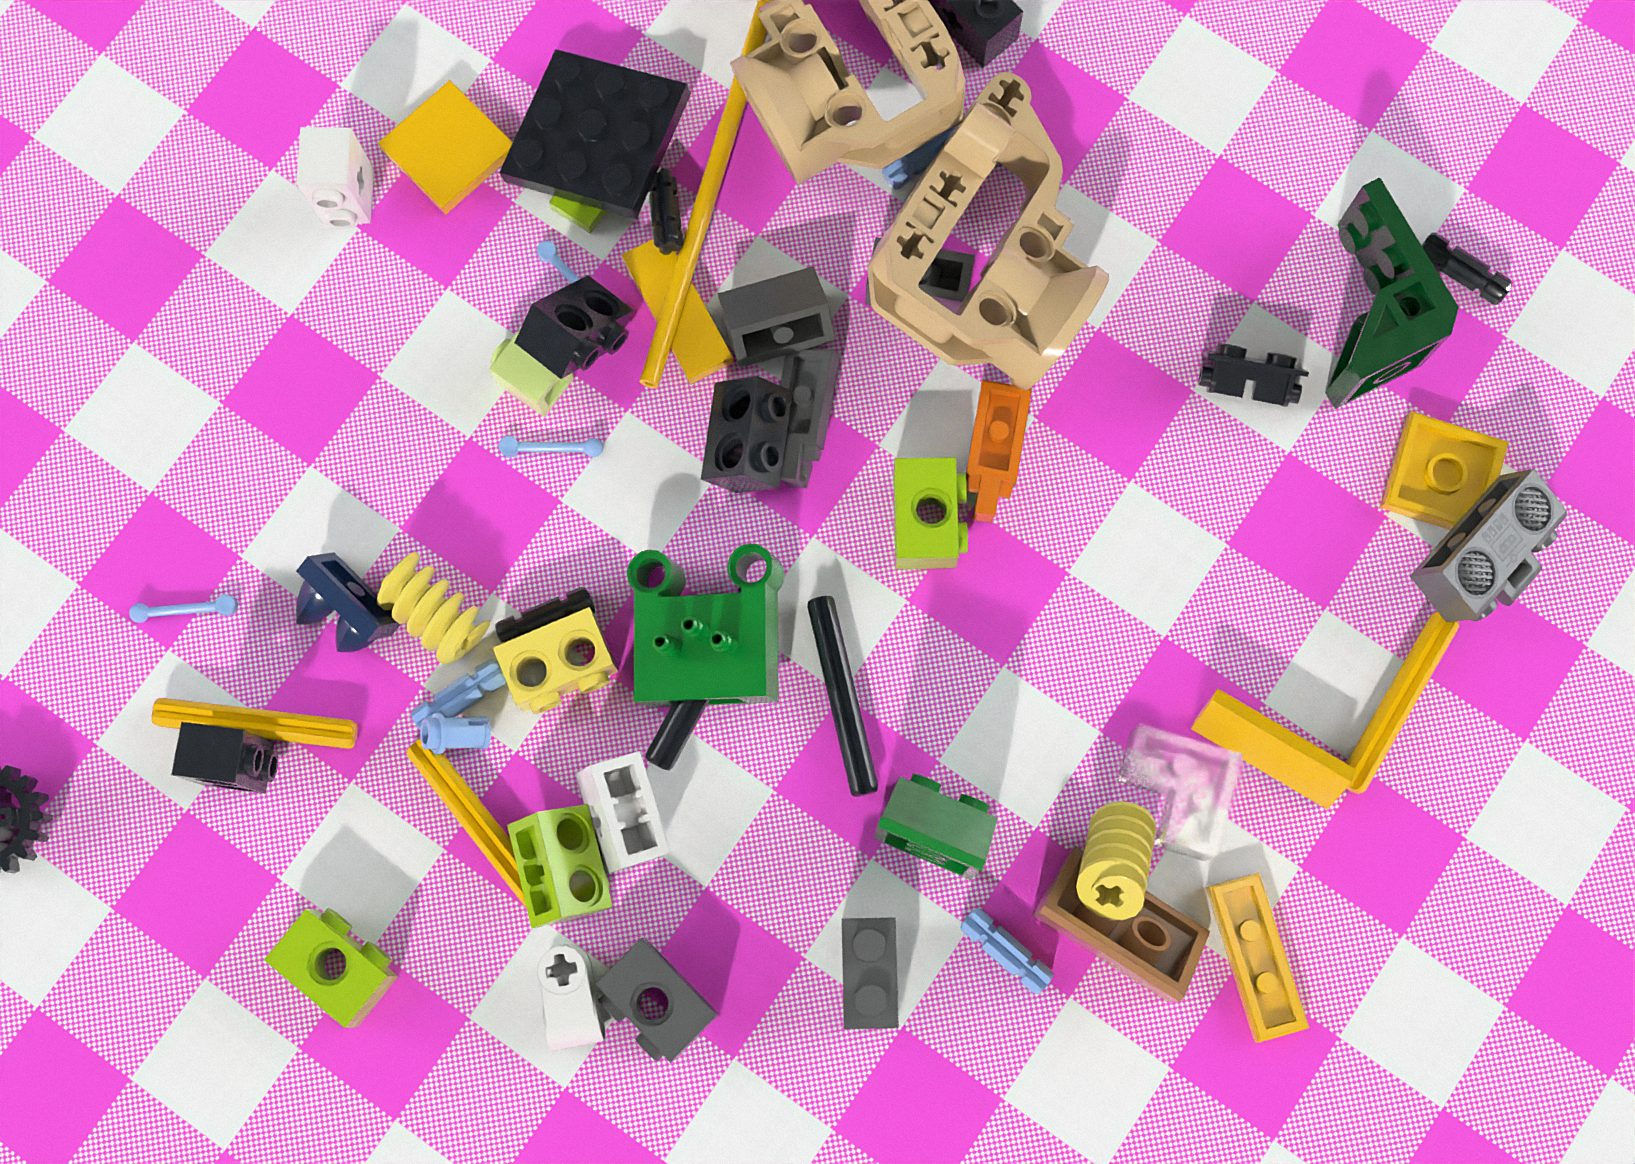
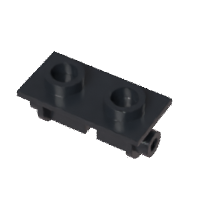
(1272, 377)

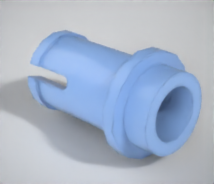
(456, 732)

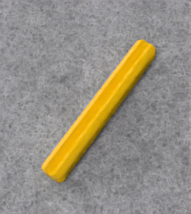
(1400, 700)
(264, 723)
(469, 812)

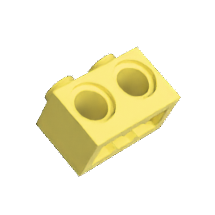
(552, 647)

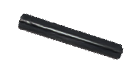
(842, 696)

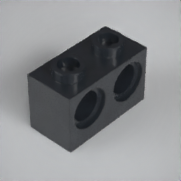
(574, 327)
(746, 435)
(224, 758)

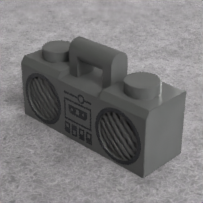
(1491, 548)

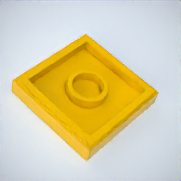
(447, 147)
(1441, 470)

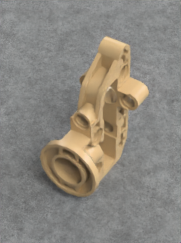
(812, 97)
(1030, 288)

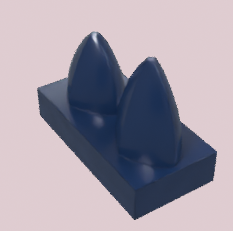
(334, 586)

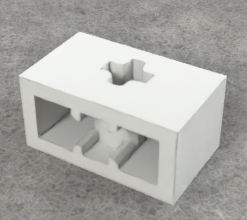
(335, 176)
(623, 812)

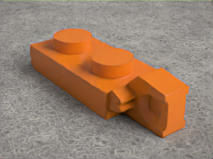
(996, 445)

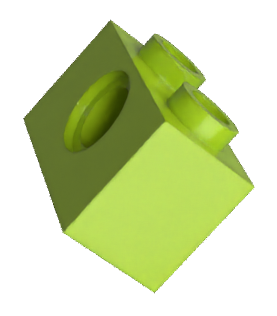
(928, 482)
(302, 959)

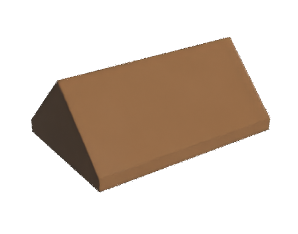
(1153, 948)

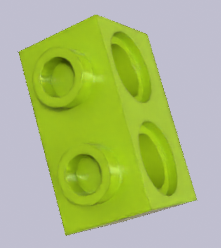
(559, 865)

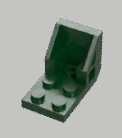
(1410, 303)

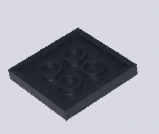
(595, 133)

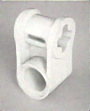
(570, 1010)

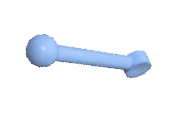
(548, 253)
(511, 447)
(224, 605)

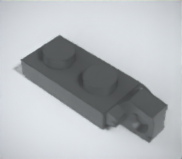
(812, 379)

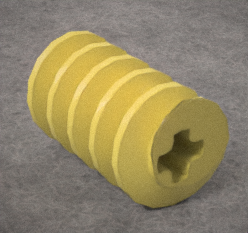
(429, 612)
(1116, 860)

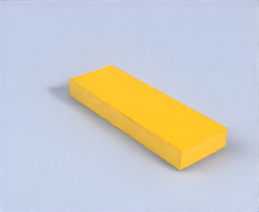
(696, 340)
(1273, 749)
(1257, 958)

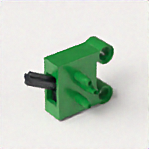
(702, 646)

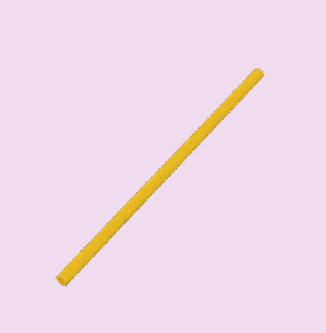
(700, 216)

